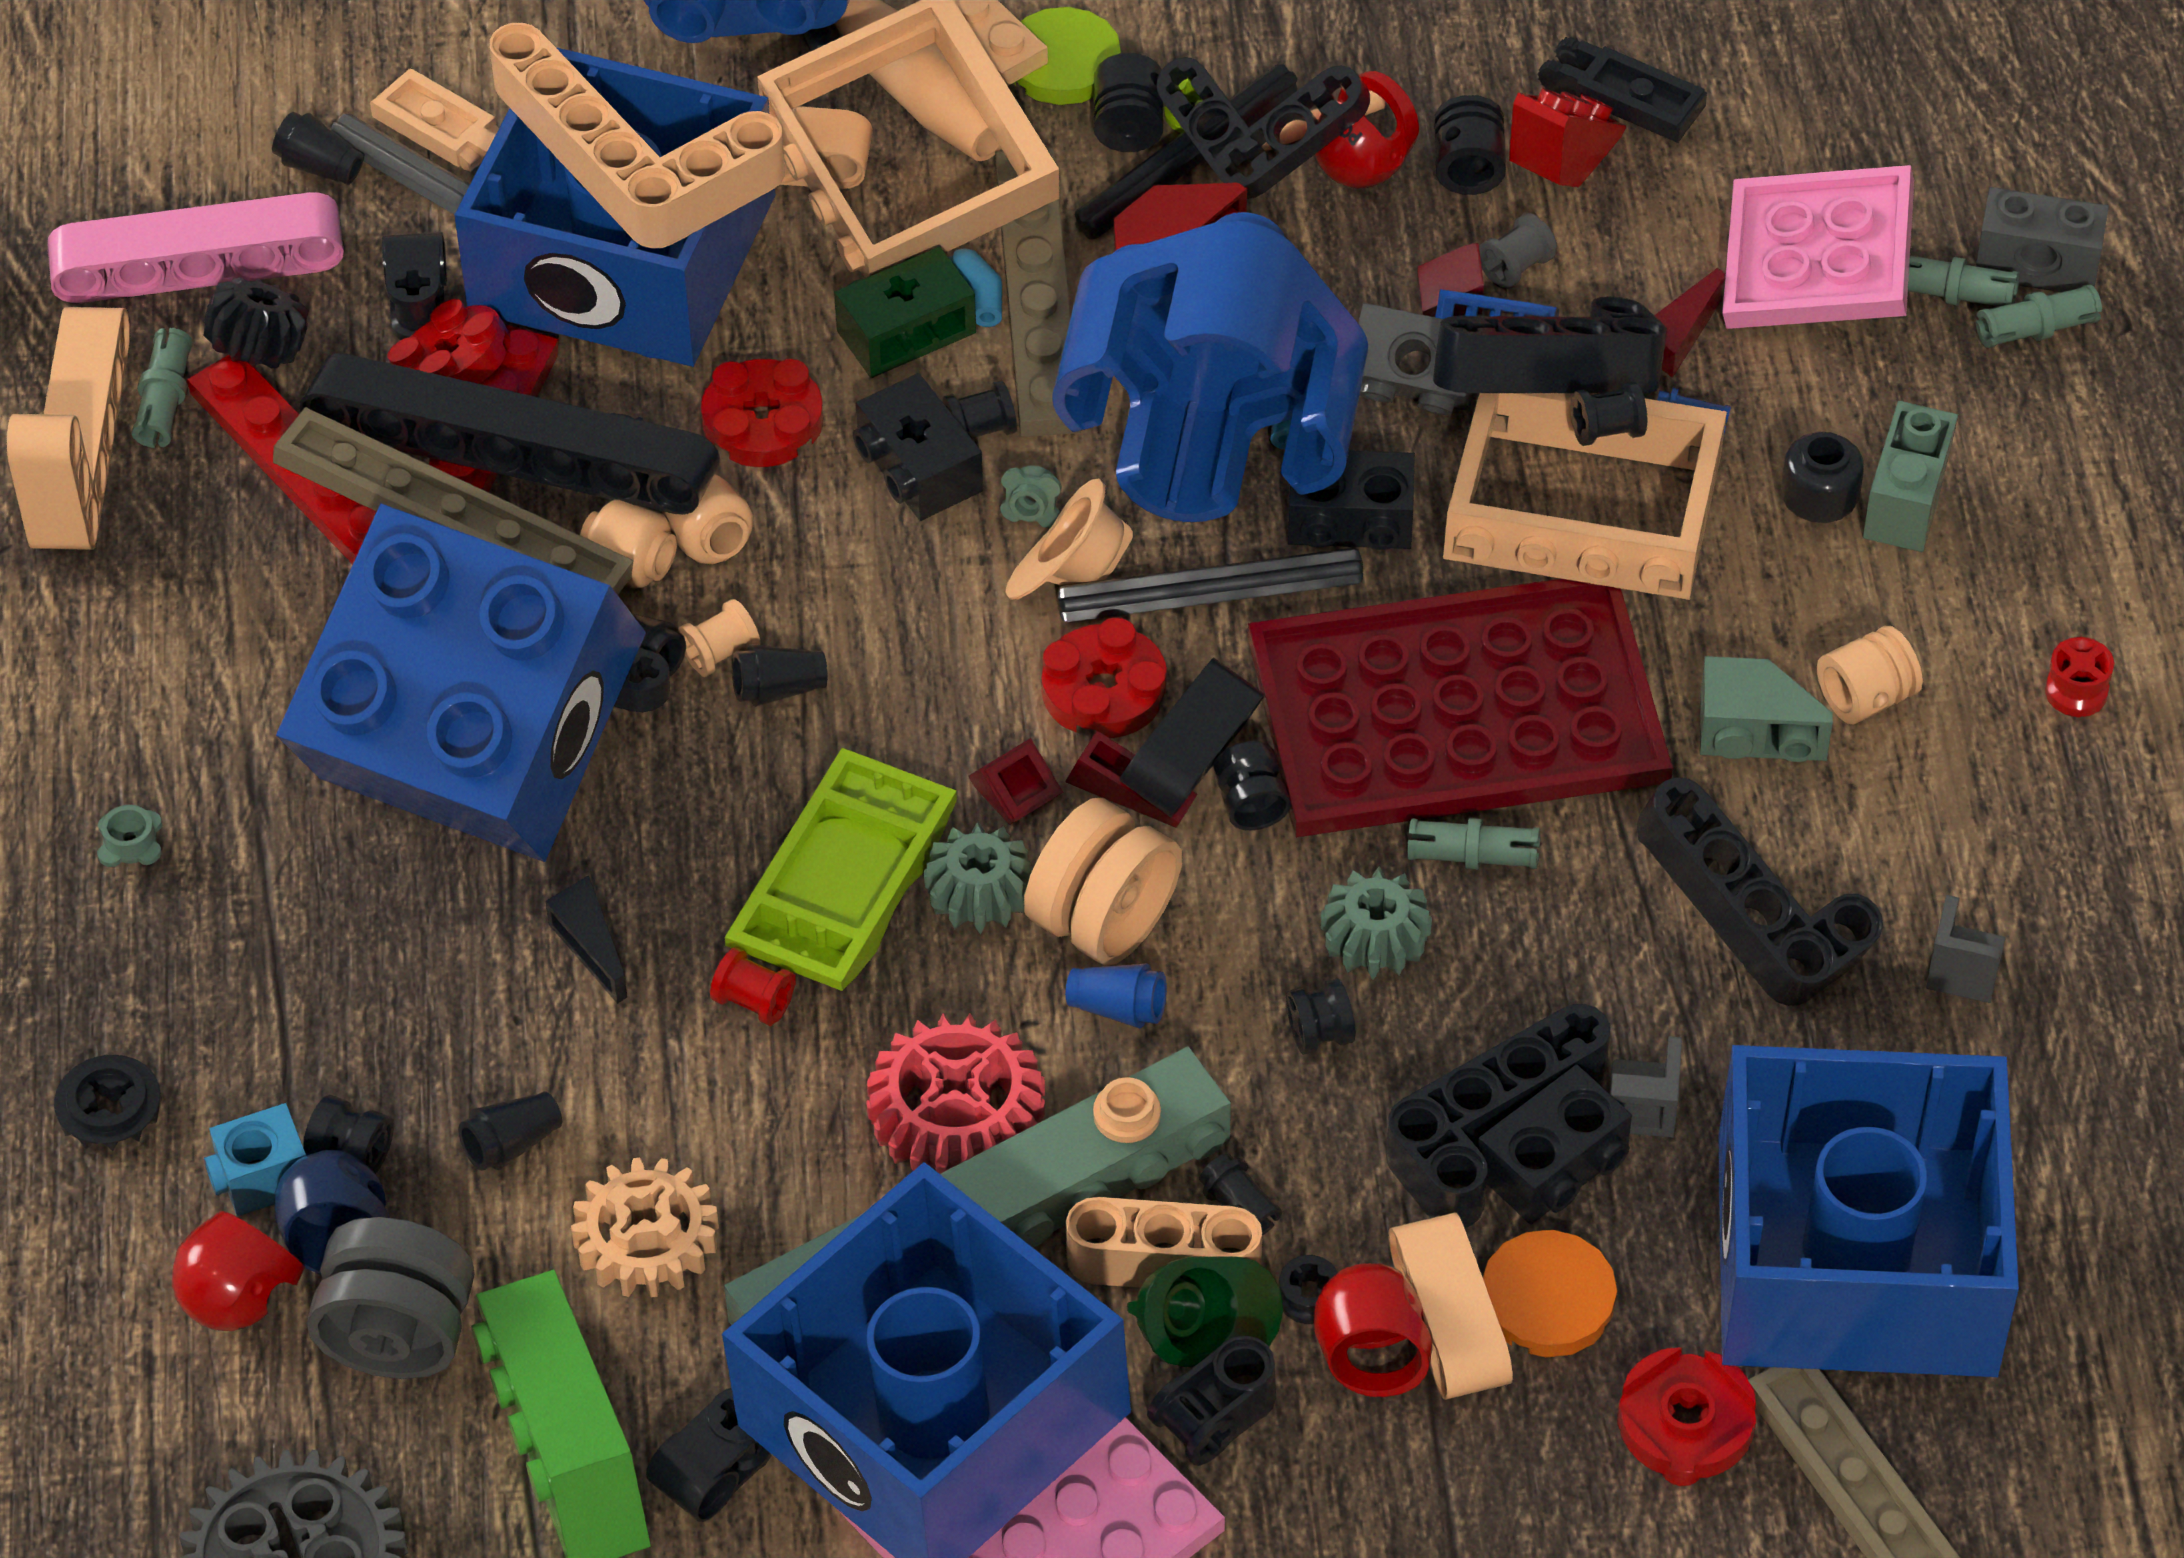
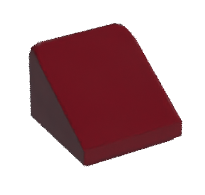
(1453, 271)
(1017, 782)

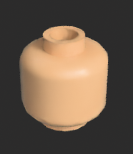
(716, 526)
(636, 534)

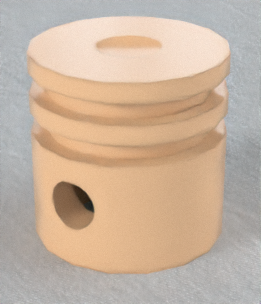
(1869, 674)

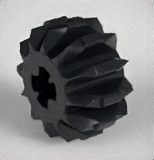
(255, 322)

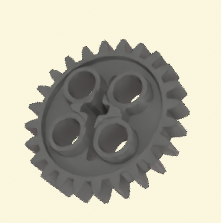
(355, 1527)

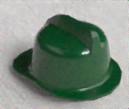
(1203, 1302)

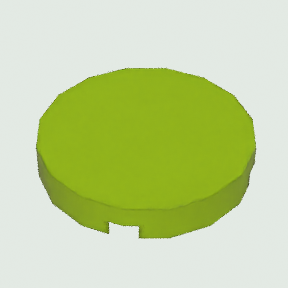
(1076, 47)

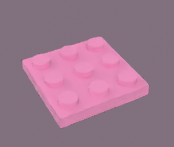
(1819, 247)

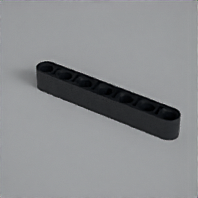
(515, 433)

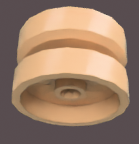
(1103, 881)

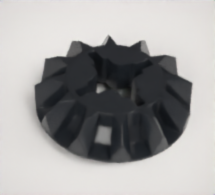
(117, 1079)

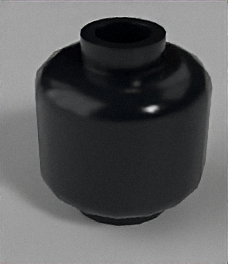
(1822, 477)

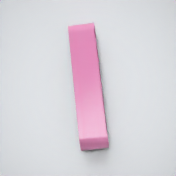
(194, 247)

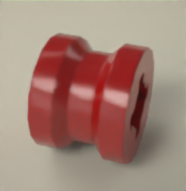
(2070, 666)

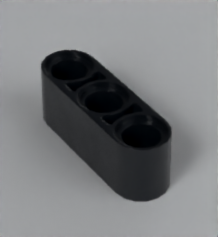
(1191, 737)

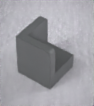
(1963, 958)
(1649, 1091)

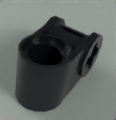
(413, 279)
(1210, 1409)
(707, 1460)

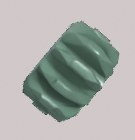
(978, 877)
(1376, 923)

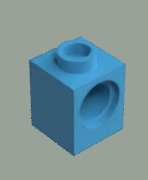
(258, 1136)

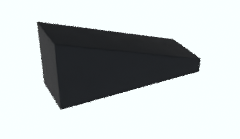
(582, 927)

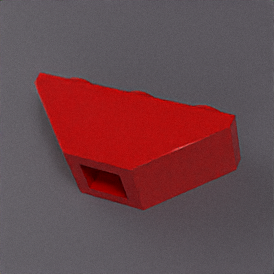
(1561, 135)
(1176, 209)

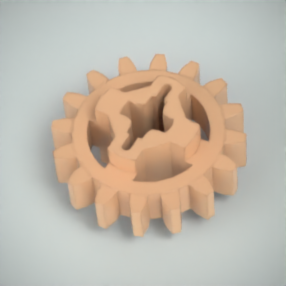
(645, 1227)

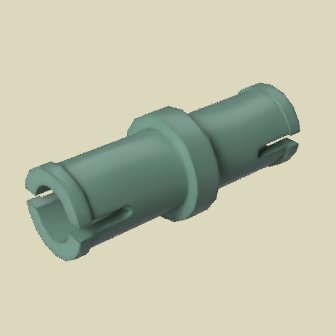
(1962, 282)
(2038, 316)
(162, 387)
(1474, 843)

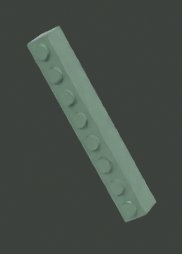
(1055, 1164)

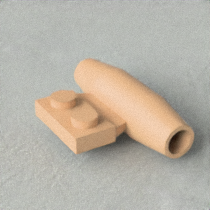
(928, 84)

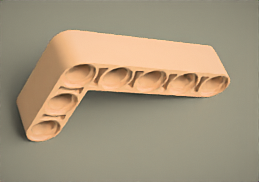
(644, 193)
(65, 454)

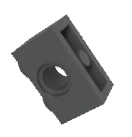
(2043, 238)
(1391, 337)

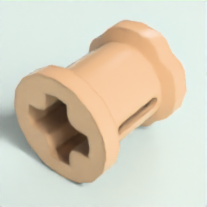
(719, 637)

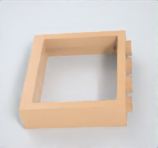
(876, 47)
(1575, 547)

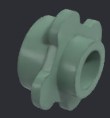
(1035, 483)
(126, 823)

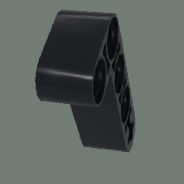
(1552, 354)
(1753, 886)
(1489, 1082)

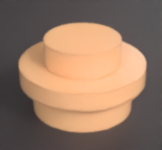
(1127, 1110)

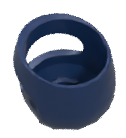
(322, 1195)

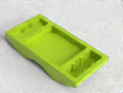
(843, 870)

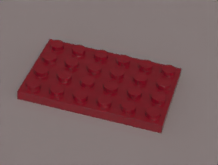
(1457, 704)

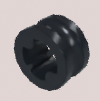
(1295, 1272)

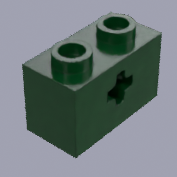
(905, 312)

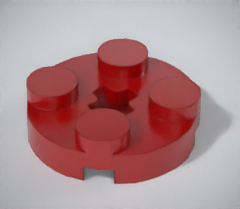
(455, 343)
(762, 383)
(1111, 650)
(1681, 1449)

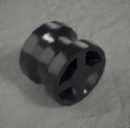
(1320, 1016)

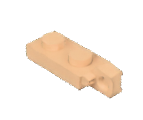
(436, 119)

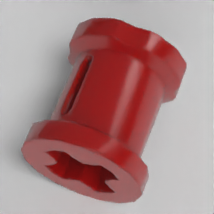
(752, 986)

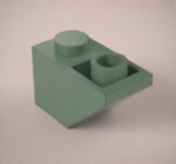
(1909, 476)
(1759, 713)

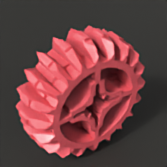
(956, 1073)

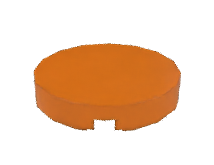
(1551, 1292)

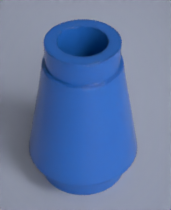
(1120, 993)

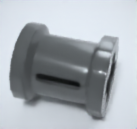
(1517, 250)

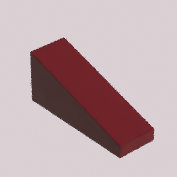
(1688, 317)
(1100, 771)

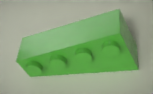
(561, 1417)

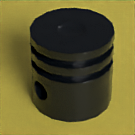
(1128, 103)
(1467, 142)

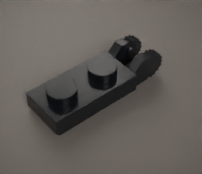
(1627, 85)

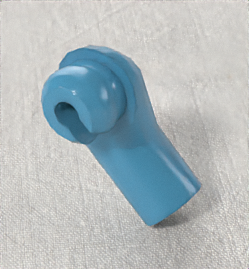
(985, 284)

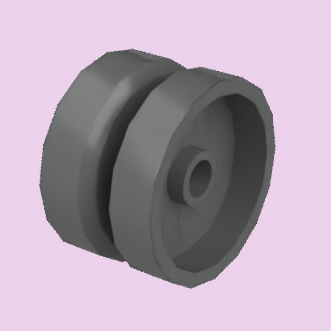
(391, 1298)

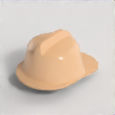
(1077, 548)

